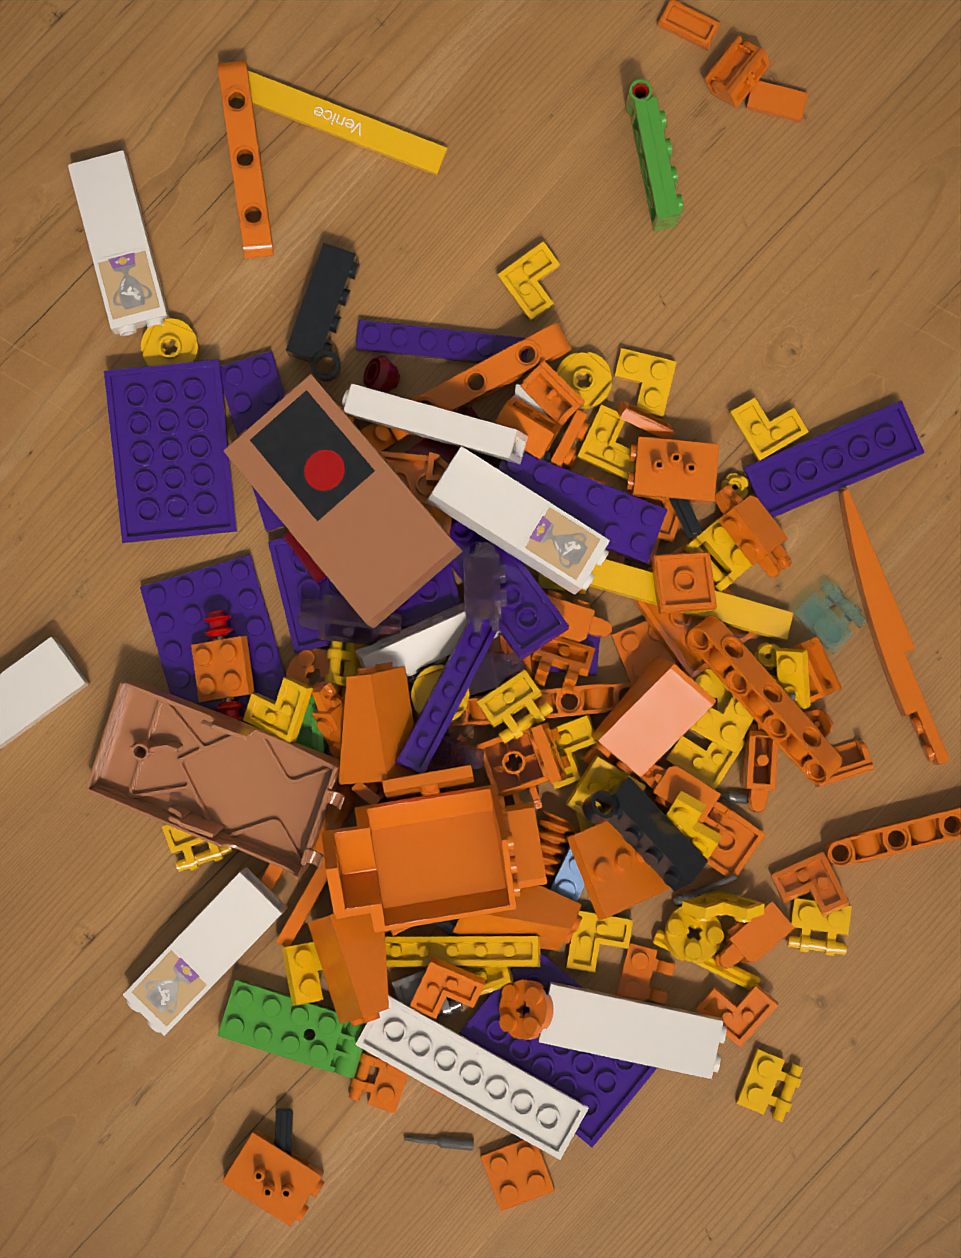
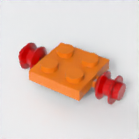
(222, 666)

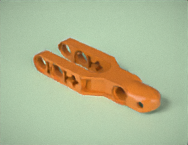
(334, 820)

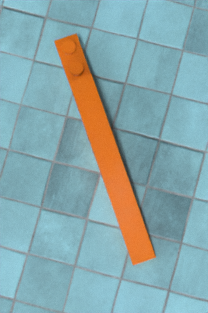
(888, 631)

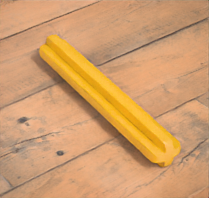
(733, 974)

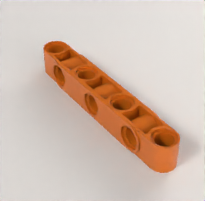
(241, 140)
(497, 372)
(764, 699)
(590, 700)
(914, 834)

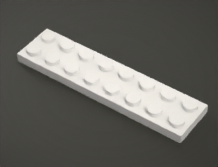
(473, 1077)

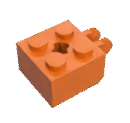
(508, 781)

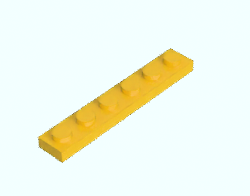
(464, 951)

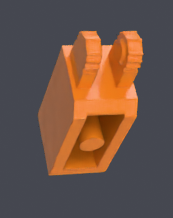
(579, 619)
(753, 939)

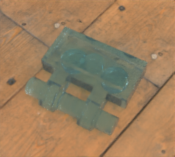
(824, 622)

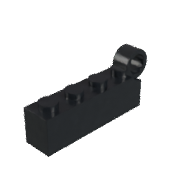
(321, 307)
(647, 832)

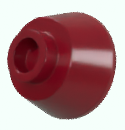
(381, 375)

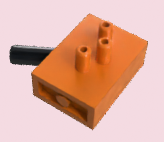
(675, 473)
(273, 1174)

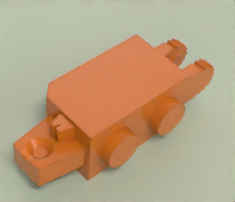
(753, 531)
(329, 715)
(759, 767)
(670, 782)

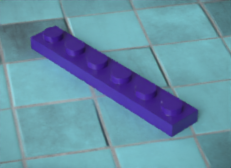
(432, 342)
(445, 697)

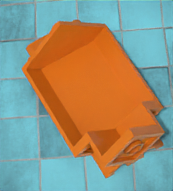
(433, 858)

